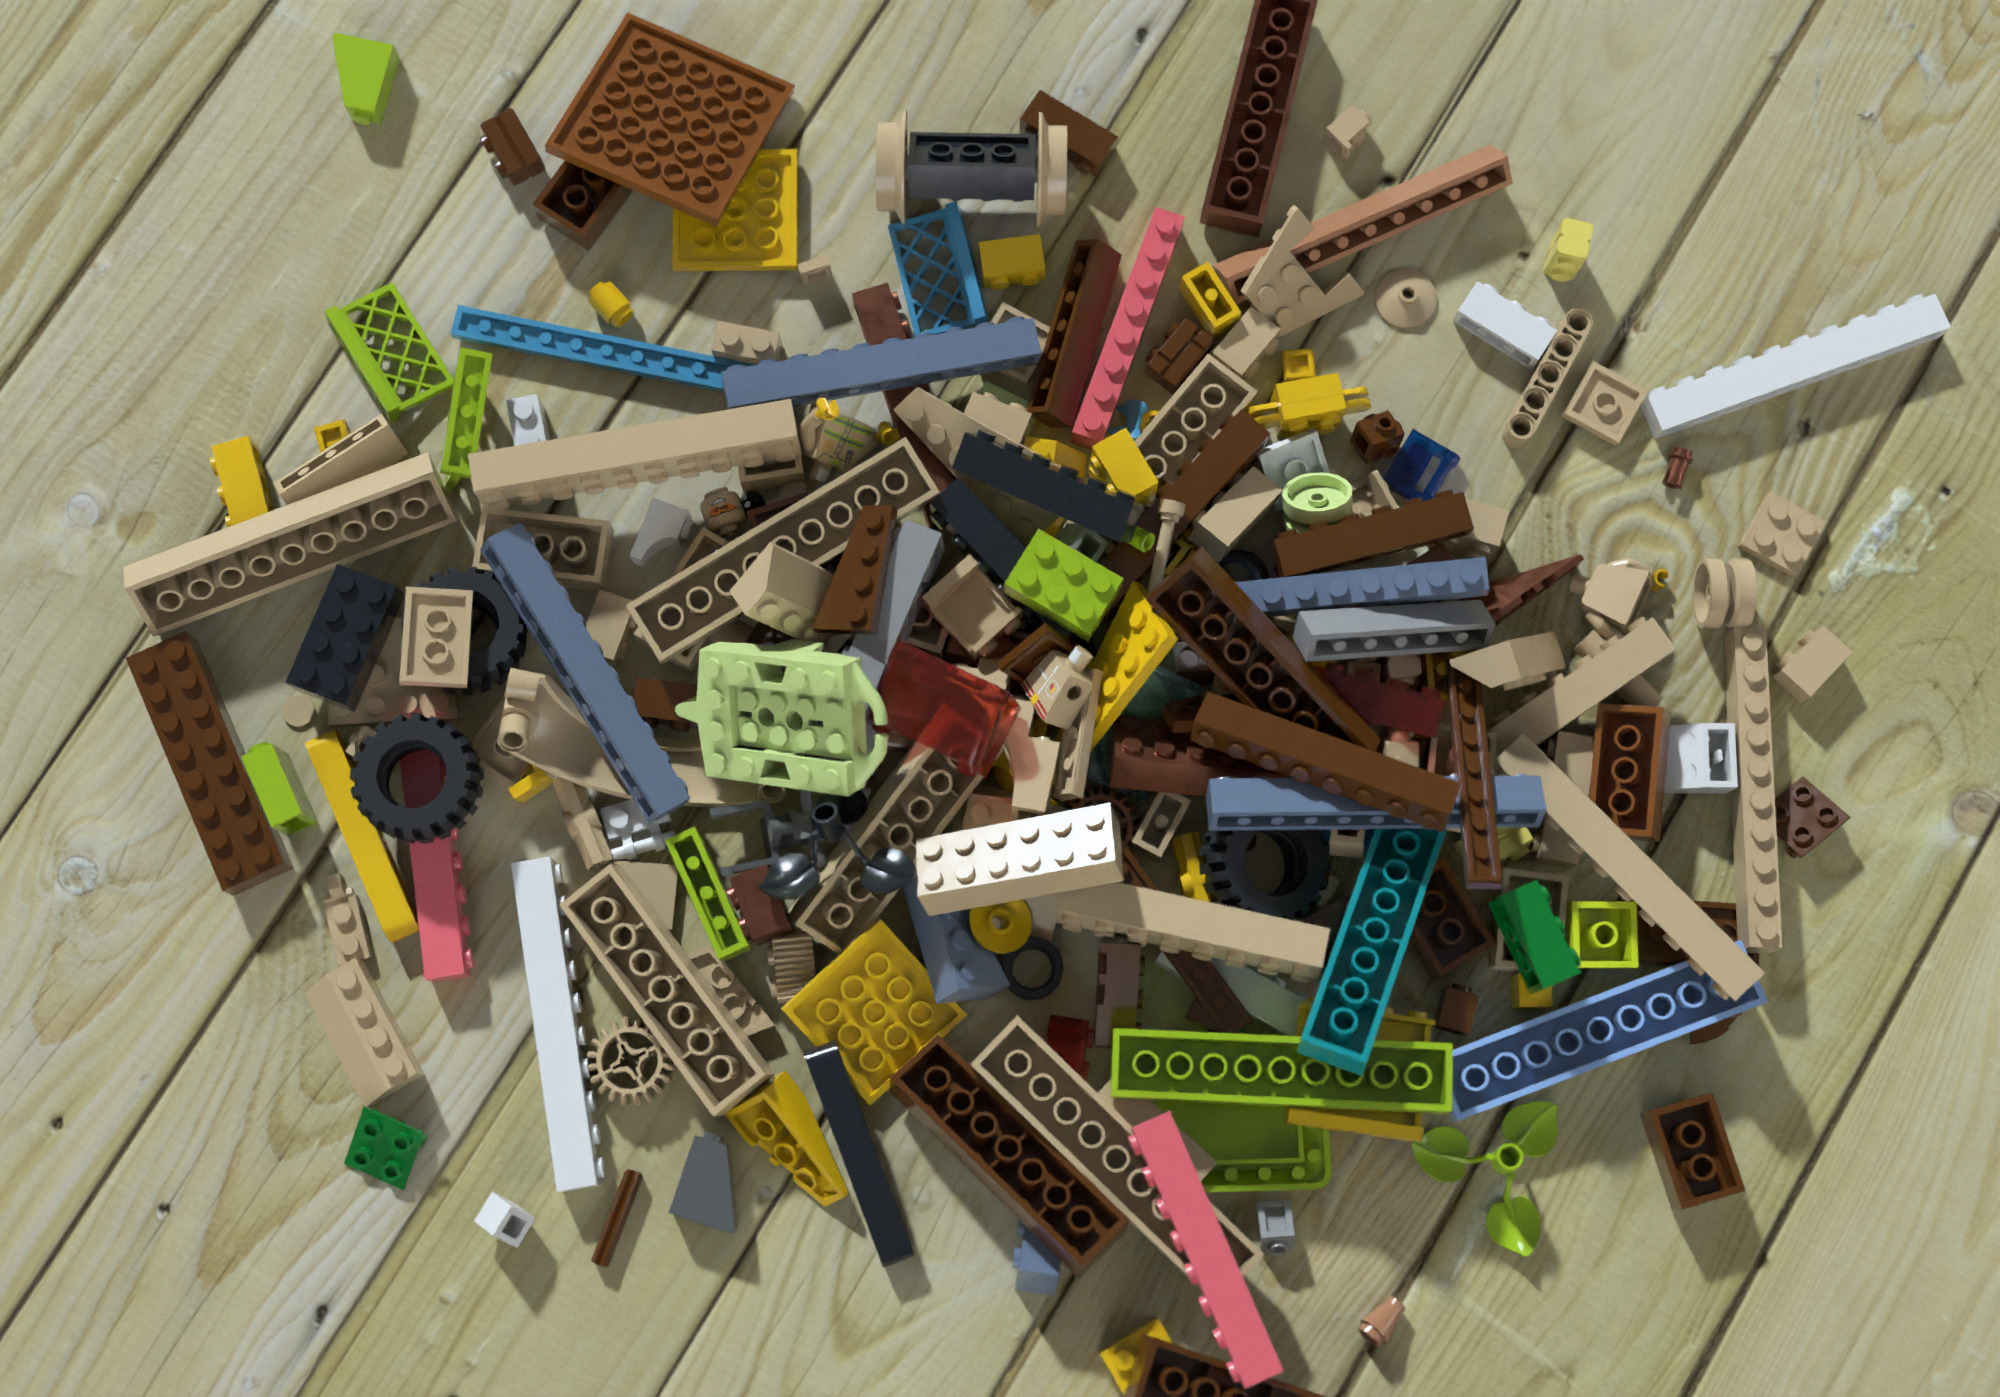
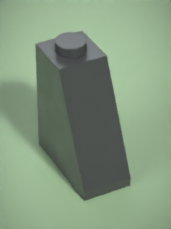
(707, 1185)

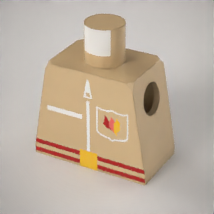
(1060, 686)

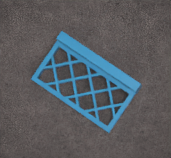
(962, 259)

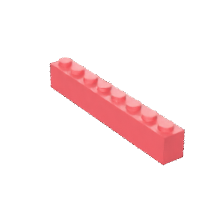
(1127, 328)
(437, 878)
(1206, 1250)

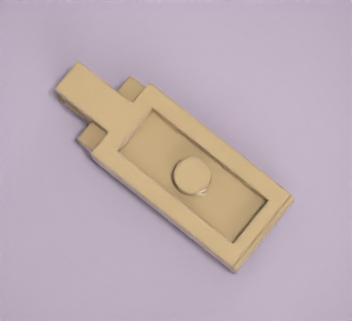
(345, 921)

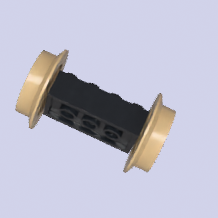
(970, 167)

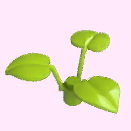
(1534, 1134)

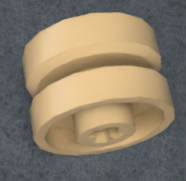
(1724, 593)

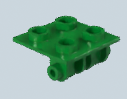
(384, 1147)

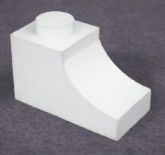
(662, 527)

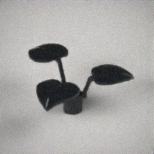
(795, 875)

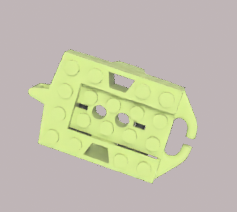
(747, 743)

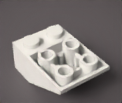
(1701, 759)

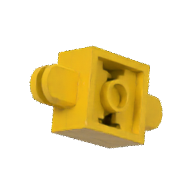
(1308, 405)

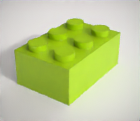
(1063, 585)

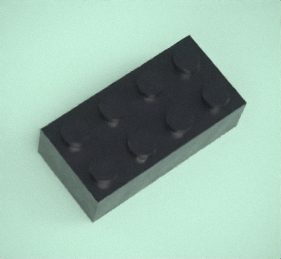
(345, 638)

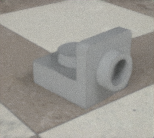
(1275, 1226)

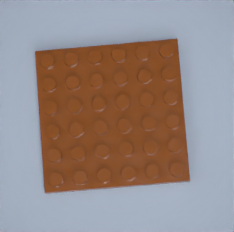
(670, 119)

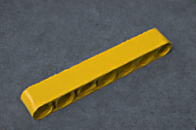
(363, 839)

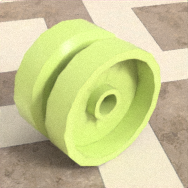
(1314, 500)

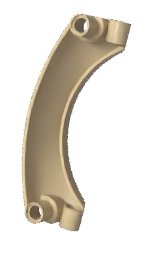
(550, 733)

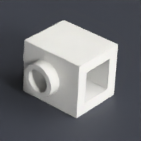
(504, 1219)

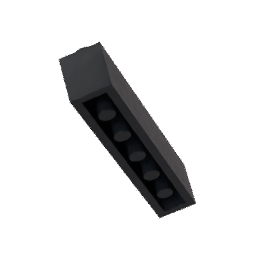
(1048, 486)
(985, 538)

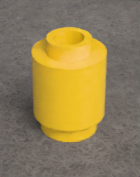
(610, 304)

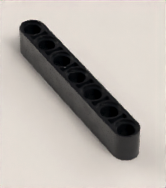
(859, 1153)

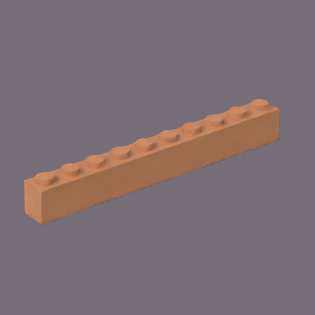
(1382, 215)

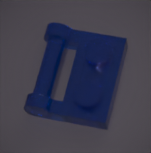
(1413, 461)

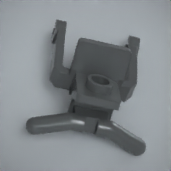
(778, 831)

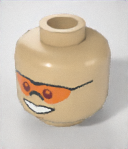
(722, 511)

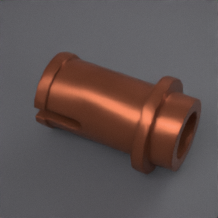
(1677, 467)

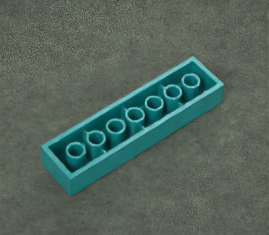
(1370, 947)

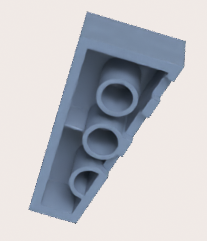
(953, 957)

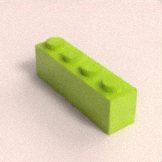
(708, 894)

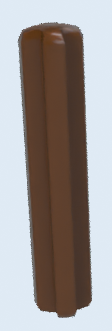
(617, 1218)

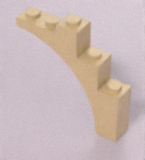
(1030, 758)

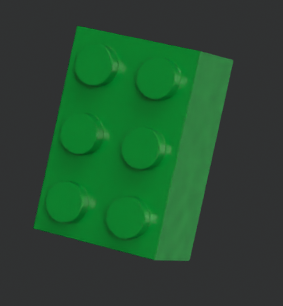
(1535, 937)

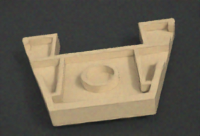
(1282, 287)

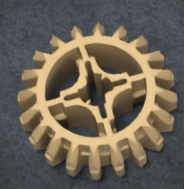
(605, 1074)

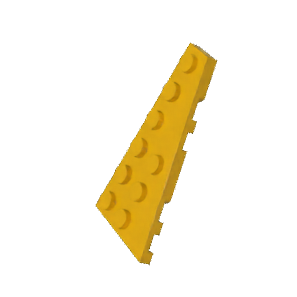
(1128, 657)

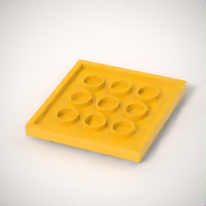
(755, 230)
(875, 1008)

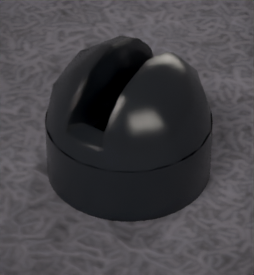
(748, 502)

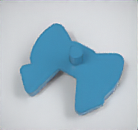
(1133, 411)

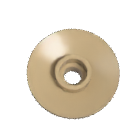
(1401, 311)

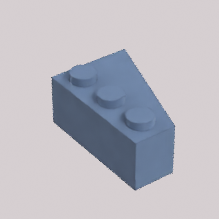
(1035, 1264)

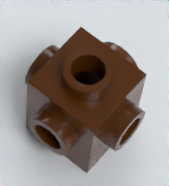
(1377, 437)

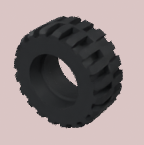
(511, 632)
(382, 755)
(1301, 881)

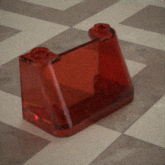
(945, 708)

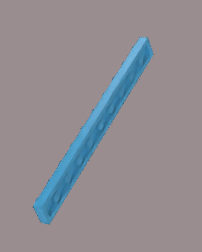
(590, 348)

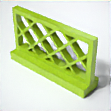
(370, 369)
(465, 414)

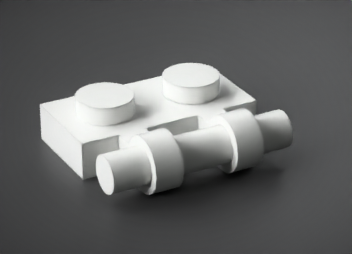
(626, 819)

